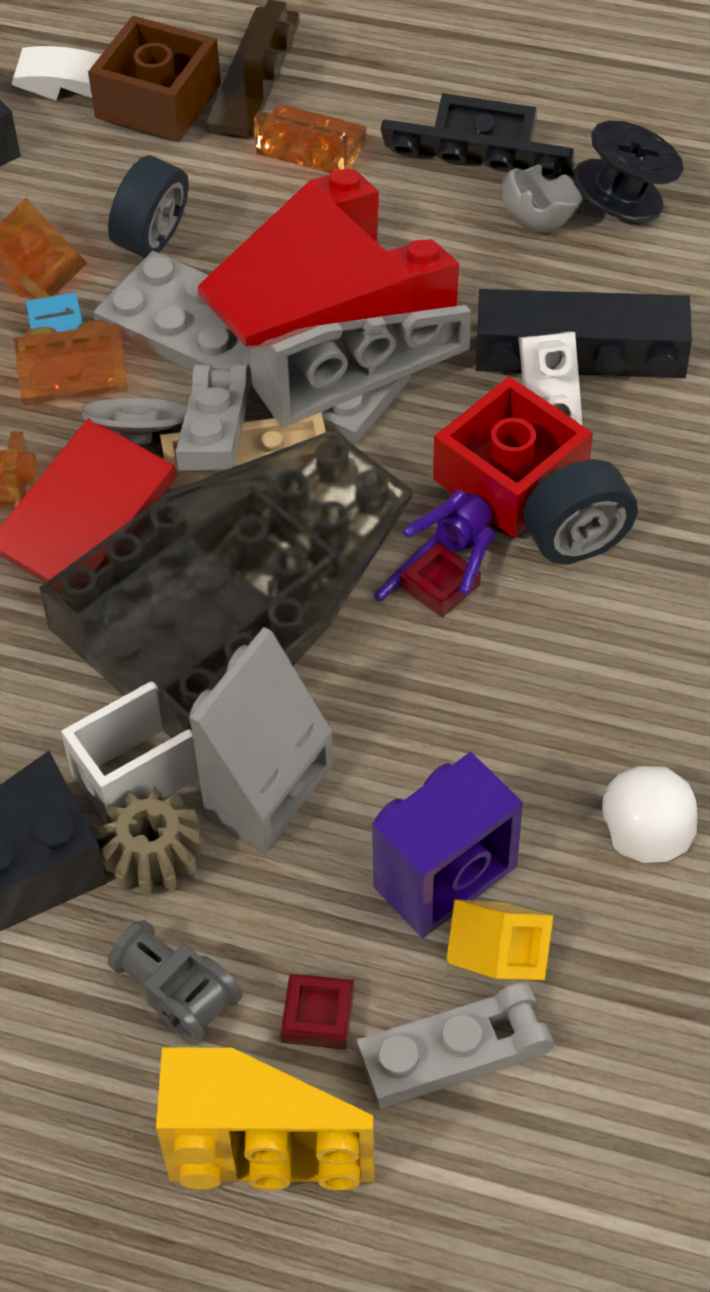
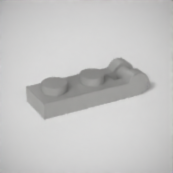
(214, 418)
(453, 1046)

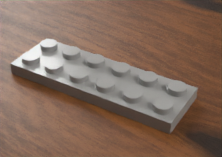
(166, 316)

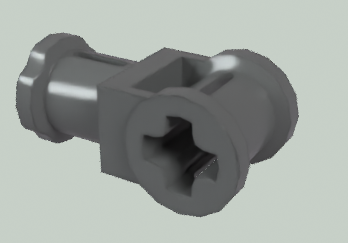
(177, 984)

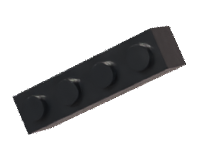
(612, 330)

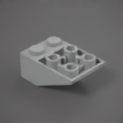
(258, 743)

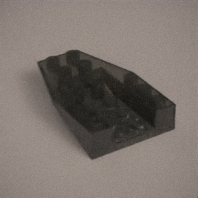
(221, 561)

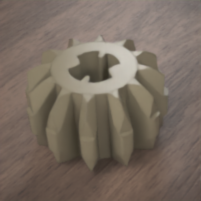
(150, 841)

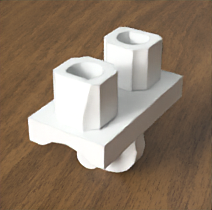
(552, 370)

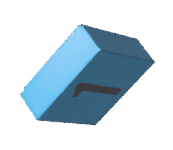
(57, 312)

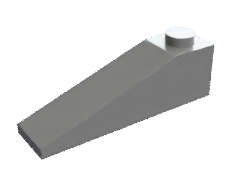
(343, 360)

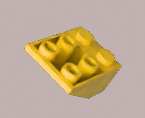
(251, 1123)

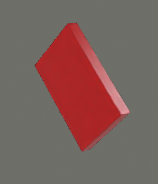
(82, 500)

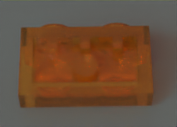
(308, 138)
(70, 362)

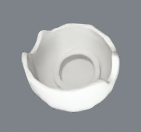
(650, 814)

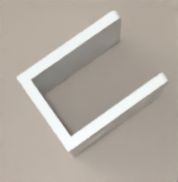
(116, 731)

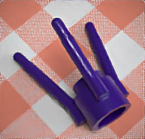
(460, 524)

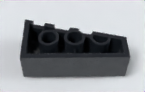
(43, 844)

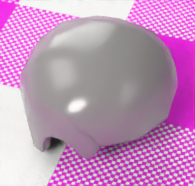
(539, 202)

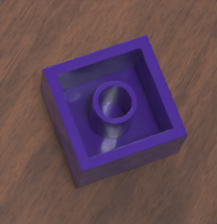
(445, 842)

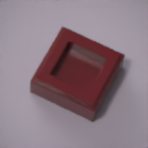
(437, 579)
(317, 1011)

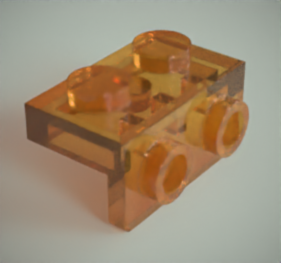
(35, 253)

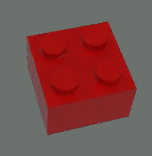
(506, 449)

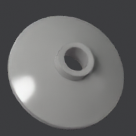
(135, 417)

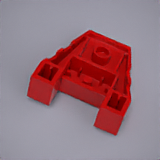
(324, 266)

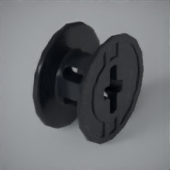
(634, 194)

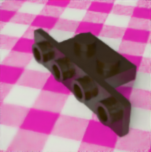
(254, 70)

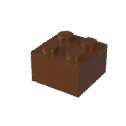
(155, 78)

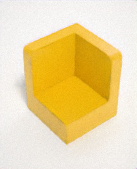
(499, 940)

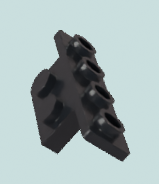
(480, 132)

